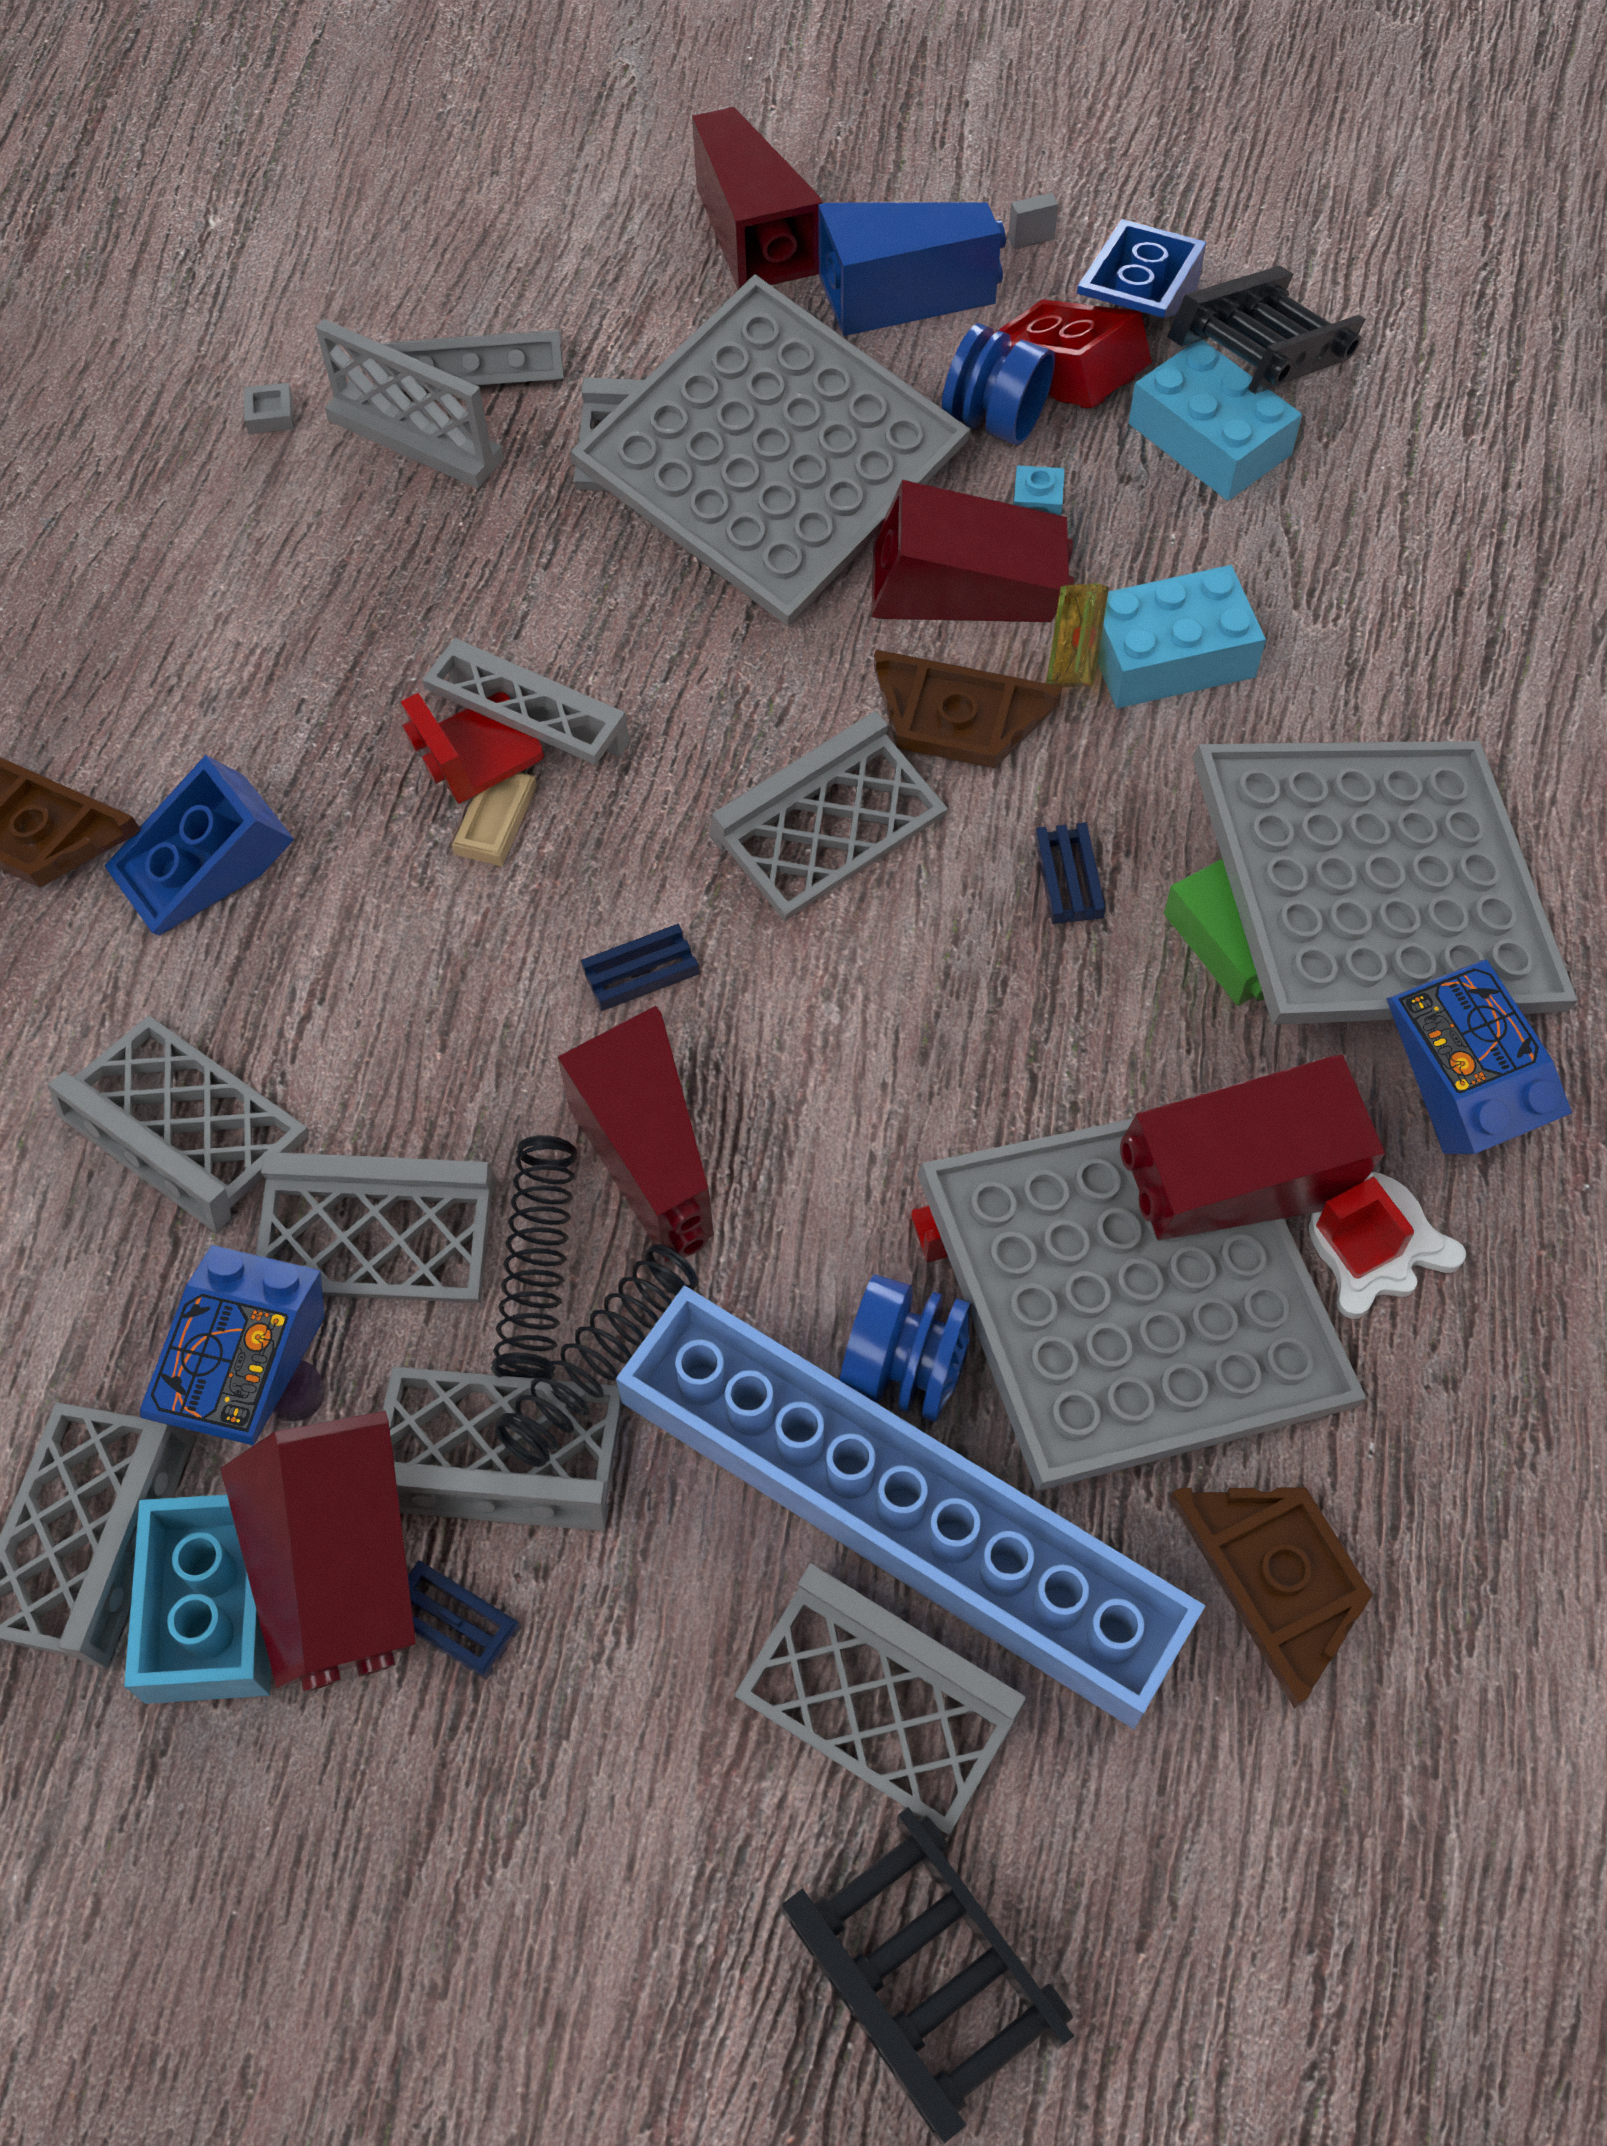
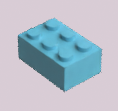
(1211, 422)
(1178, 637)
(192, 1607)

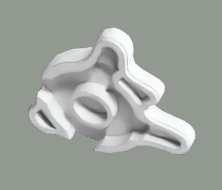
(1426, 1249)

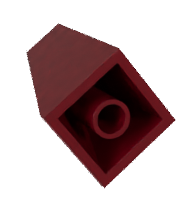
(754, 201)
(967, 559)
(638, 1122)
(1252, 1150)
(324, 1548)

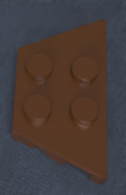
(959, 709)
(52, 827)
(1280, 1574)

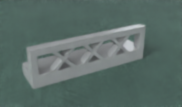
(490, 356)
(533, 696)

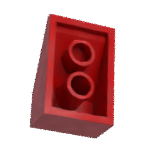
(1091, 345)

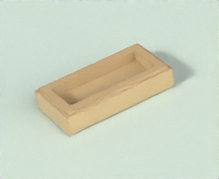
(494, 820)

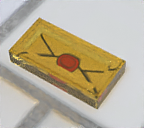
(1077, 635)

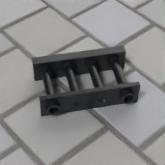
(1265, 327)
(901, 2036)

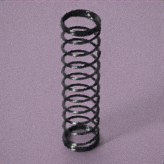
(539, 1142)
(524, 1428)

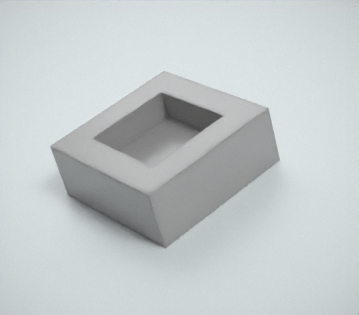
(1033, 220)
(268, 408)

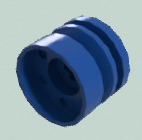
(998, 383)
(906, 1346)

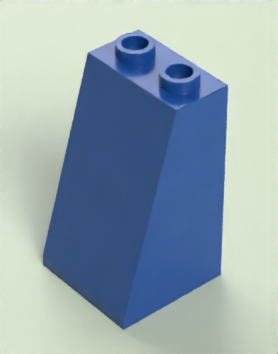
(907, 260)

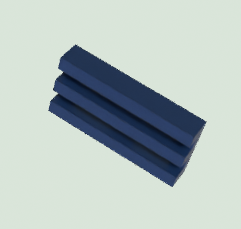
(1064, 839)
(637, 959)
(493, 1646)

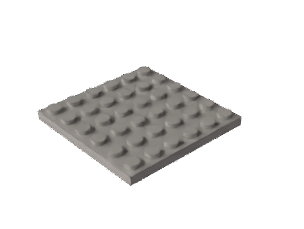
(769, 448)
(1375, 874)
(1120, 1339)

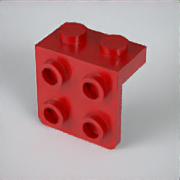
(468, 747)

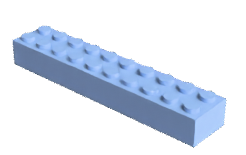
(911, 1505)

